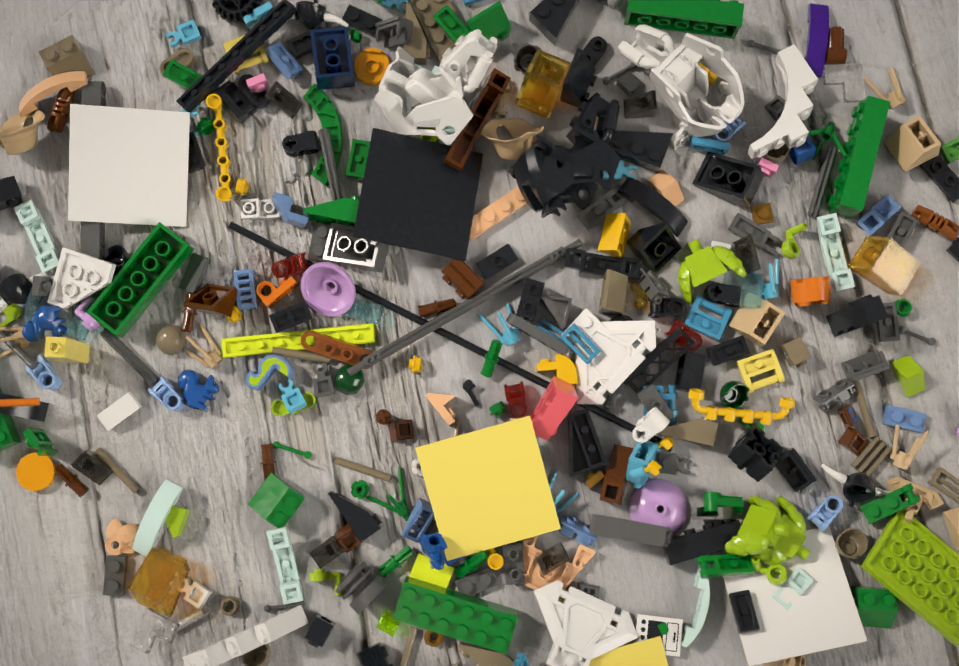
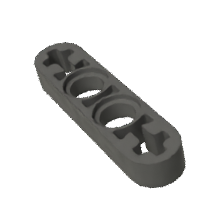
(539, 335)

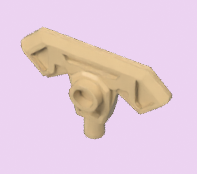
(927, 496)

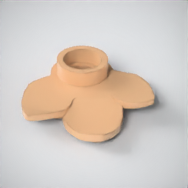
(123, 535)

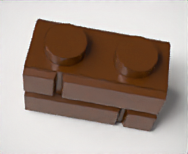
(462, 278)

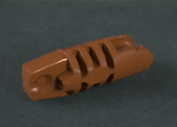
(60, 110)
(935, 221)

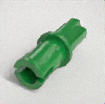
(491, 358)
(395, 561)
(471, 564)

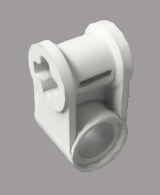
(650, 425)

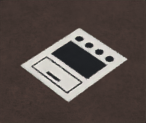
(647, 628)

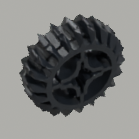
(235, 15)

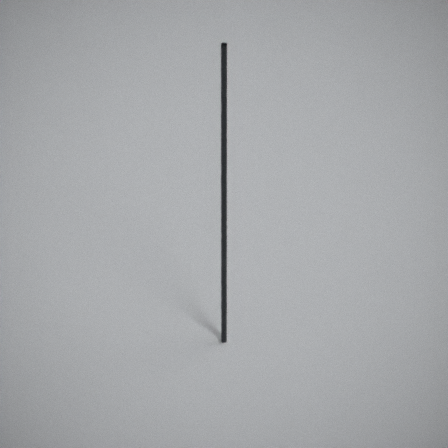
(442, 332)

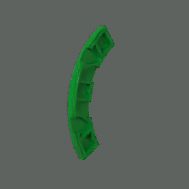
(329, 119)

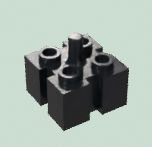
(755, 453)

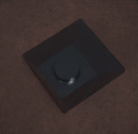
(654, 246)

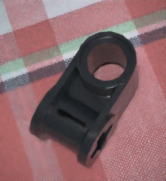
(302, 143)
(726, 294)
(664, 308)

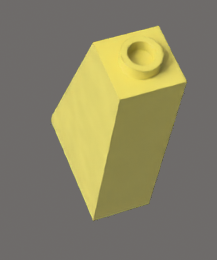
(66, 350)

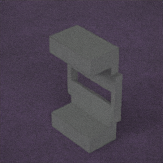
(723, 513)

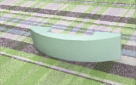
(39, 236)
(833, 252)
(155, 517)
(286, 565)
(690, 632)

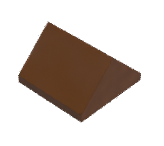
(213, 300)

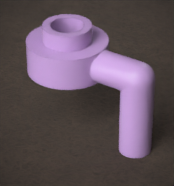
(88, 321)

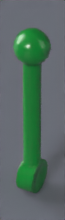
(307, 454)

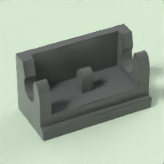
(395, 31)
(865, 365)

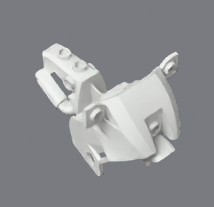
(685, 83)
(437, 92)

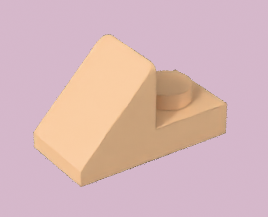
(439, 402)

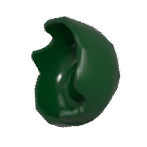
(348, 384)
(733, 394)

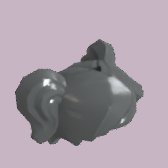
(523, 54)

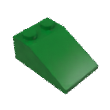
(338, 211)

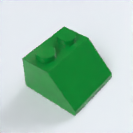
(491, 22)
(276, 500)
(875, 606)

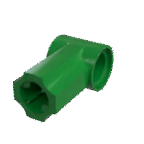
(713, 500)

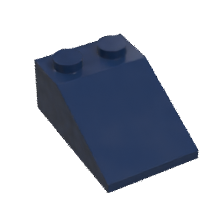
(332, 58)

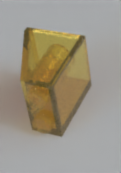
(542, 83)
(884, 264)
(159, 581)

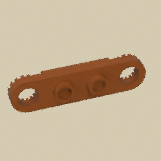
(335, 348)

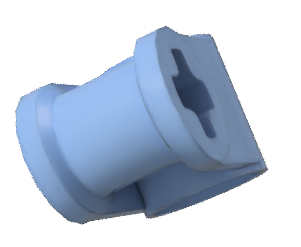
(730, 130)
(43, 372)
(165, 392)
(824, 513)

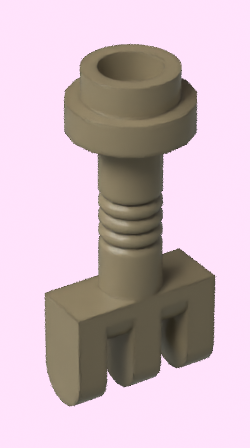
(500, 111)

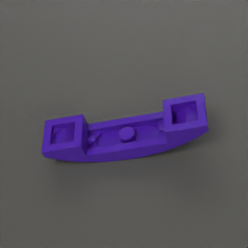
(817, 37)

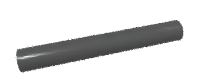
(19, 352)

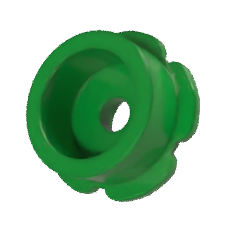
(205, 126)
(907, 307)
(497, 409)
(360, 494)

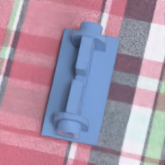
(570, 525)

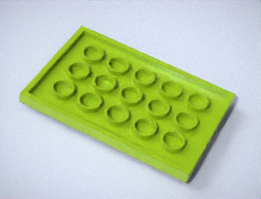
(918, 572)

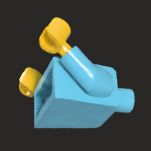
(642, 461)

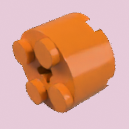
(811, 289)

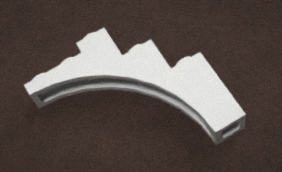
(798, 82)
(248, 639)

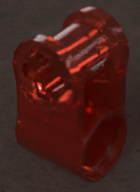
(294, 265)
(681, 341)
(515, 398)

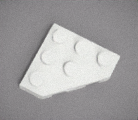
(78, 277)

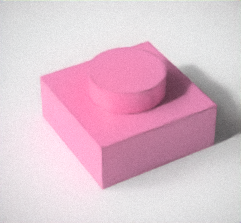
(257, 83)
(768, 168)

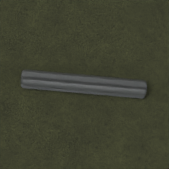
(330, 164)
(822, 182)
(129, 356)

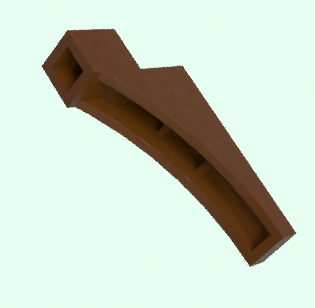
(481, 108)

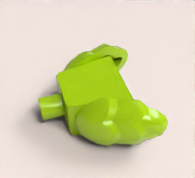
(705, 265)
(759, 529)
(787, 545)

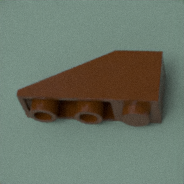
(615, 476)

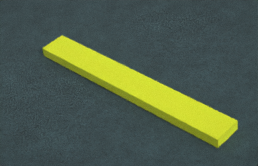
(292, 340)

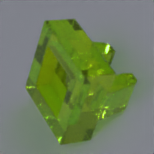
(387, 623)

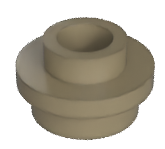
(224, 605)

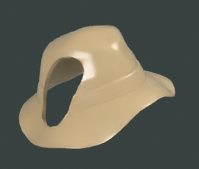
(522, 135)
(17, 138)

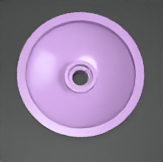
(322, 295)
(654, 493)

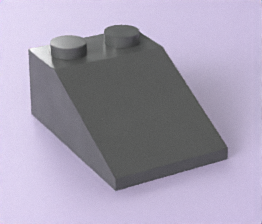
(354, 251)

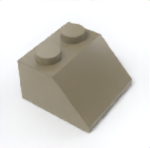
(66, 56)
(613, 293)

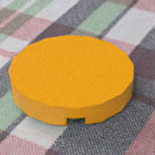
(371, 66)
(35, 472)

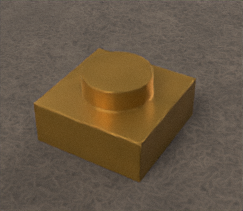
(762, 213)
(593, 478)

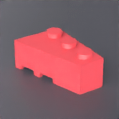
(553, 407)

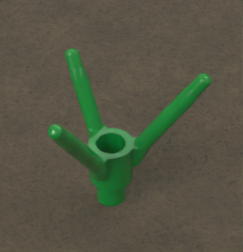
(828, 133)
(399, 507)

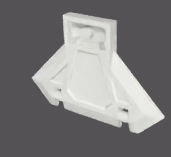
(617, 357)
(581, 625)

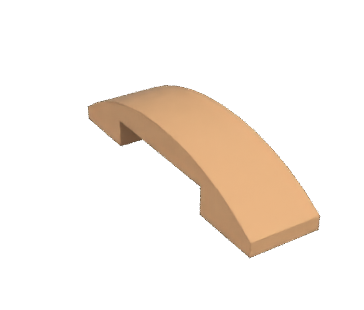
(72, 80)

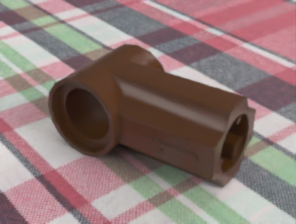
(835, 48)

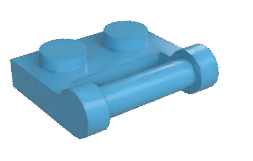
(704, 322)

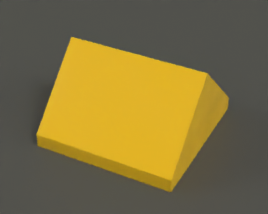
(614, 234)

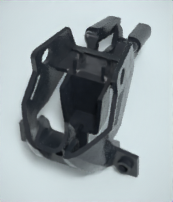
(554, 171)

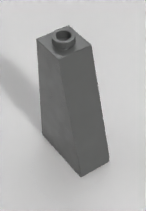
(630, 530)

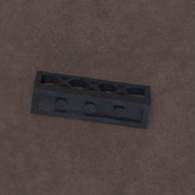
(658, 352)

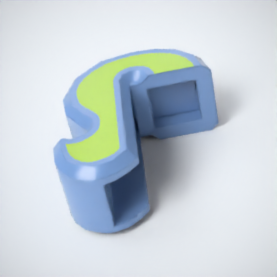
(266, 369)

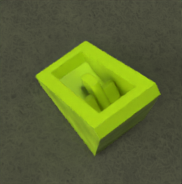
(909, 375)
(177, 520)

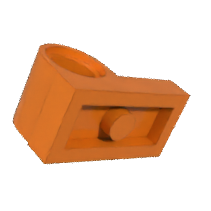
(277, 294)

